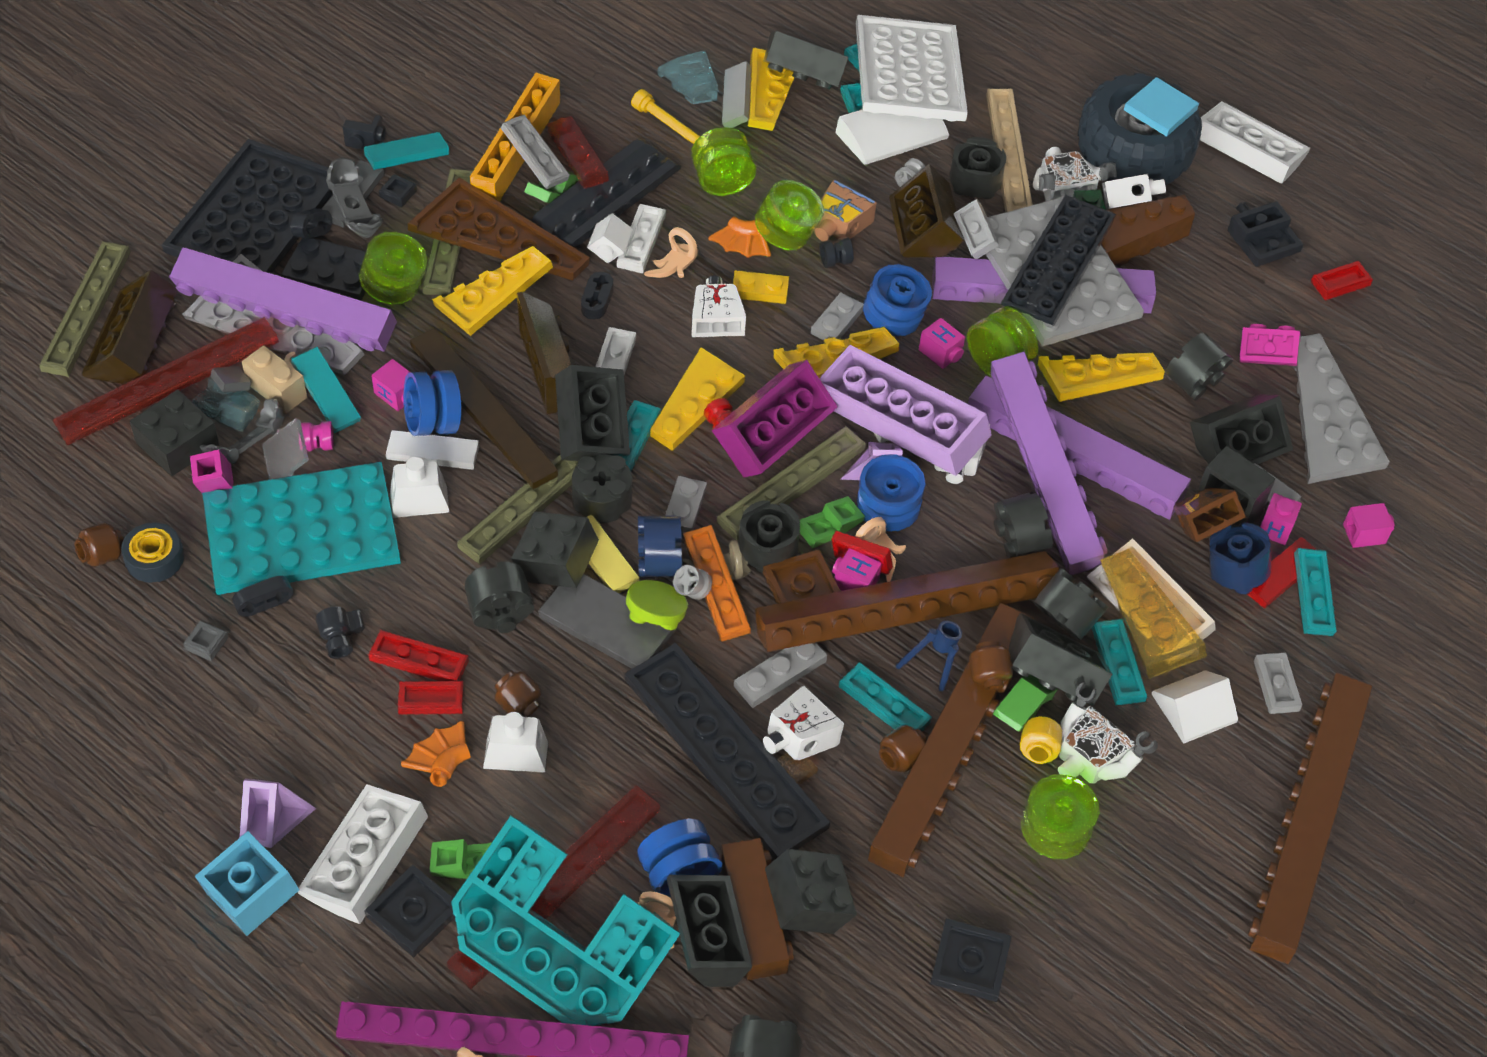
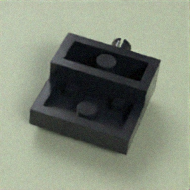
(1264, 233)

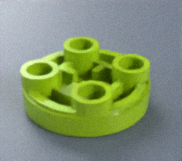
(656, 604)

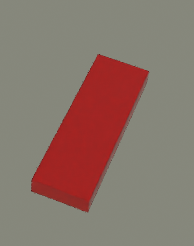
(1282, 575)
(418, 657)

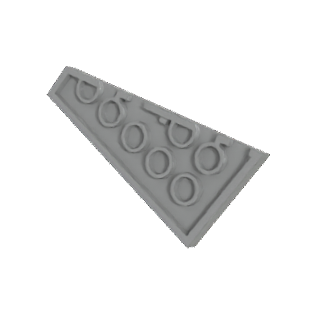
(296, 339)
(1332, 423)

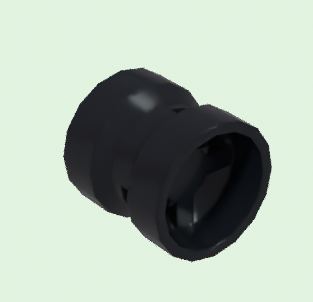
(836, 252)

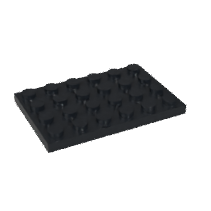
(252, 207)

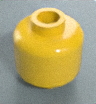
(1041, 740)

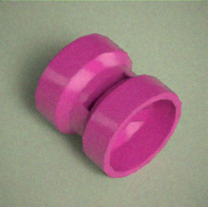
(318, 435)

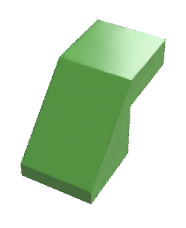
(552, 193)
(1023, 702)

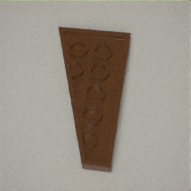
(482, 224)

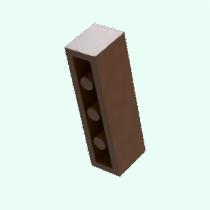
(765, 940)

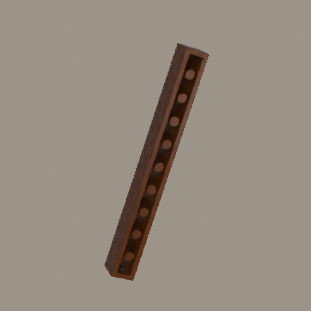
(903, 601)
(940, 761)
(1310, 820)

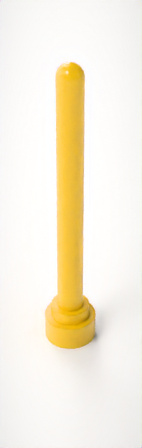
(644, 102)

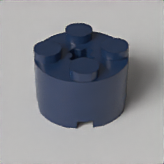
(659, 545)
(1240, 557)

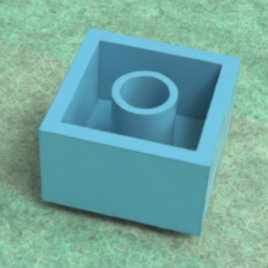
(247, 883)

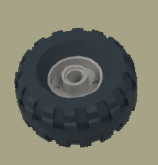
(1137, 149)

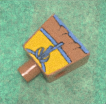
(844, 212)

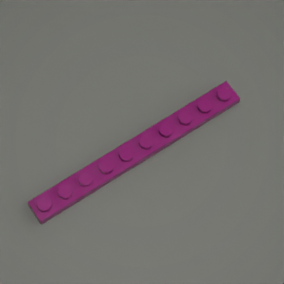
(499, 1034)

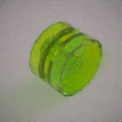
(723, 161)
(789, 215)
(393, 267)
(1000, 336)
(1060, 816)

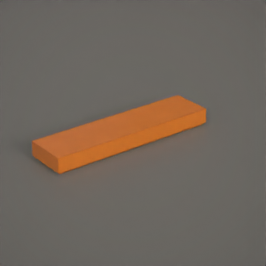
(723, 597)

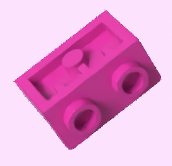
(1270, 345)

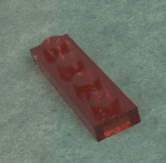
(578, 152)

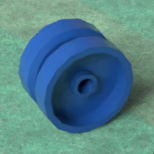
(897, 299)
(432, 402)
(891, 490)
(678, 850)

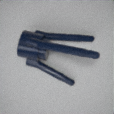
(944, 641)

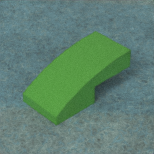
(836, 516)
(455, 858)

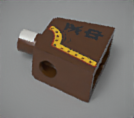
(1203, 515)

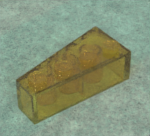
(1153, 622)

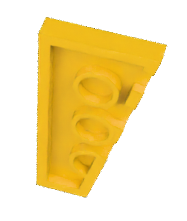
(767, 92)
(484, 298)
(875, 342)
(1084, 377)
(701, 384)

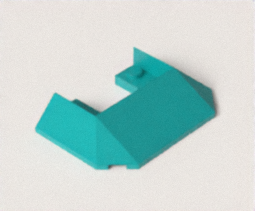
(538, 958)

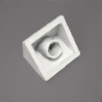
(1197, 704)

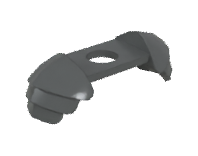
(343, 181)
(269, 422)

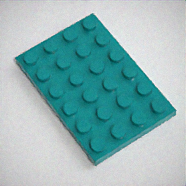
(300, 527)

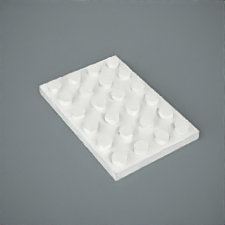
(910, 68)

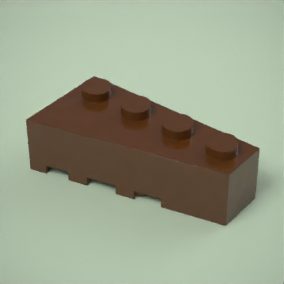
(1146, 226)

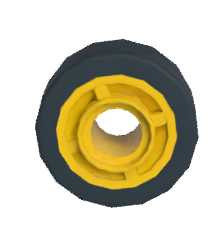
(152, 552)

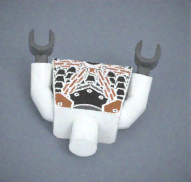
(1068, 173)
(1095, 745)

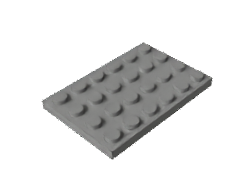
(1100, 297)

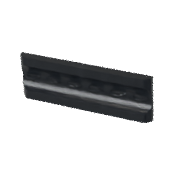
(631, 177)
(1059, 260)

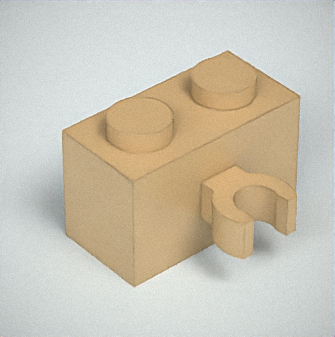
(275, 378)

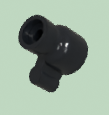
(335, 625)

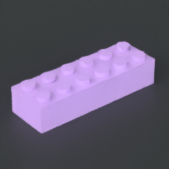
(906, 410)

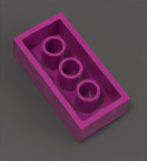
(774, 418)

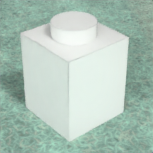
(610, 238)

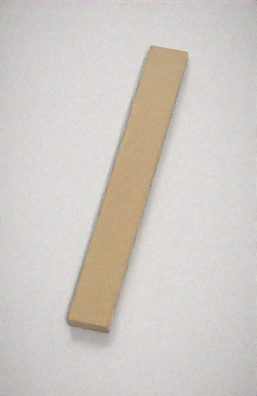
(1007, 136)

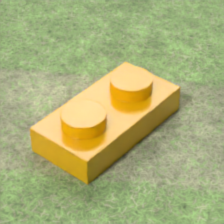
(761, 286)

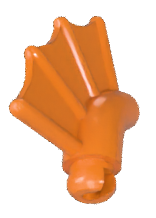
(742, 238)
(439, 754)

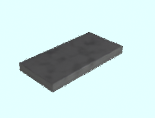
(603, 621)

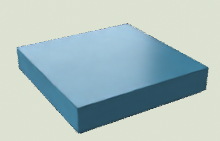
(1161, 106)

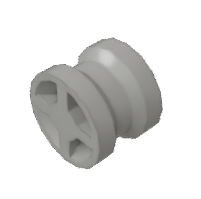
(909, 170)
(688, 575)

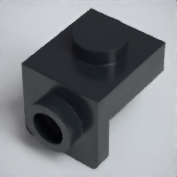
(361, 134)

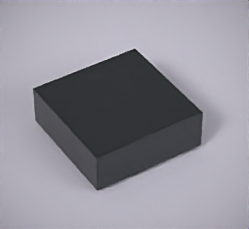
(398, 190)

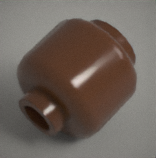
(99, 544)
(991, 665)
(518, 693)
(901, 748)

